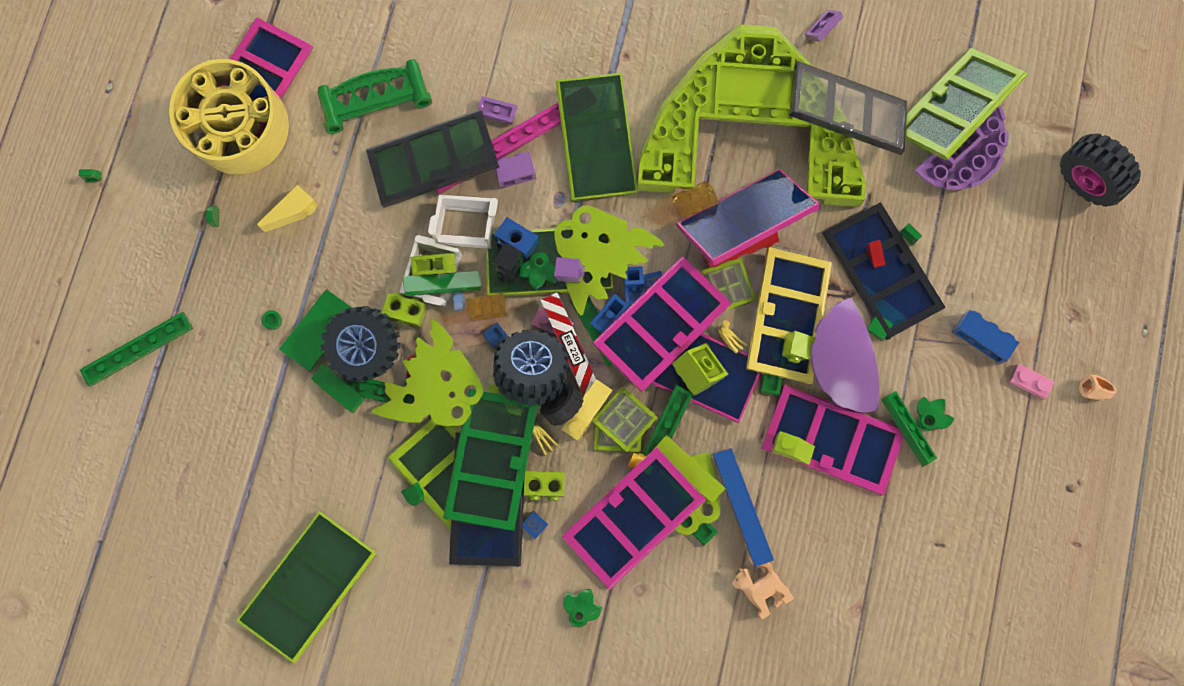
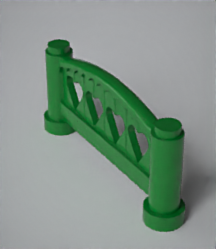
(412, 90)

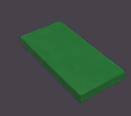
(305, 340)

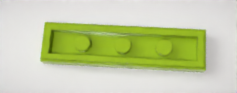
(691, 469)

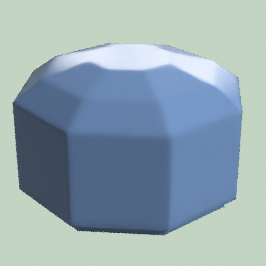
(459, 301)

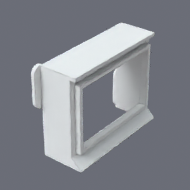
(462, 203)
(425, 243)

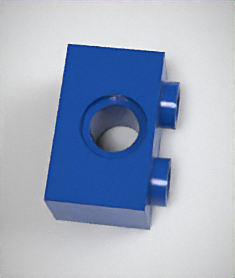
(510, 229)

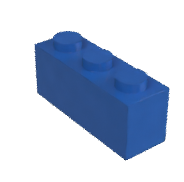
(985, 336)

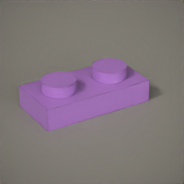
(824, 25)
(497, 110)

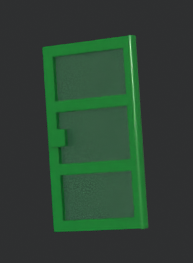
(491, 462)

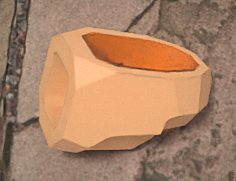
(1096, 388)

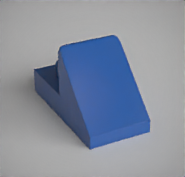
(610, 312)

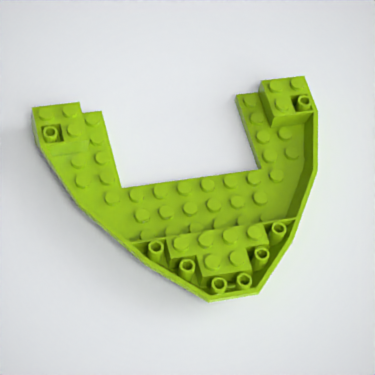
(745, 81)

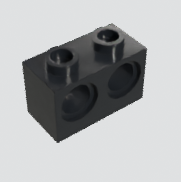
(508, 263)

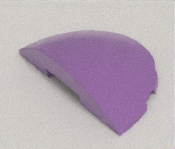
(973, 160)
(846, 359)

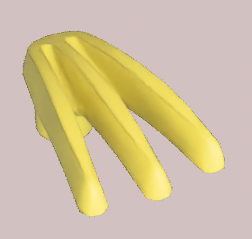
(730, 338)
(538, 433)

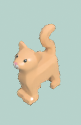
(763, 588)

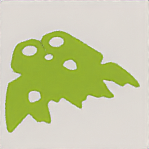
(597, 256)
(429, 388)

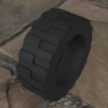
(563, 406)

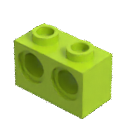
(433, 264)
(403, 315)
(544, 479)

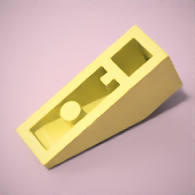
(290, 209)
(590, 407)

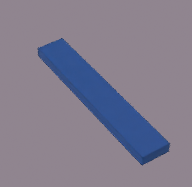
(743, 507)

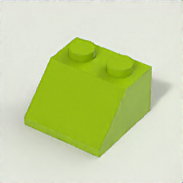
(699, 369)

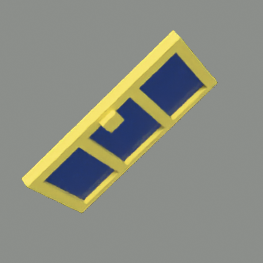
(788, 301)

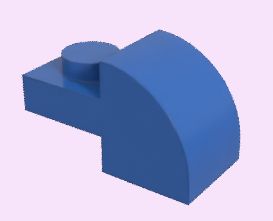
(633, 284)

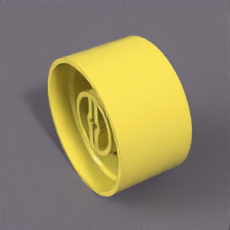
(204, 105)

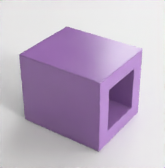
(569, 270)

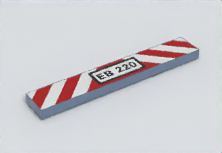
(567, 336)

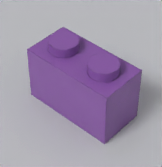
(515, 170)

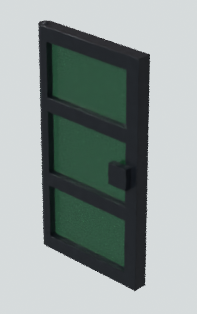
(432, 158)

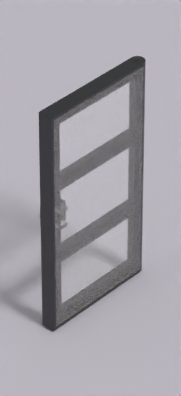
(848, 108)

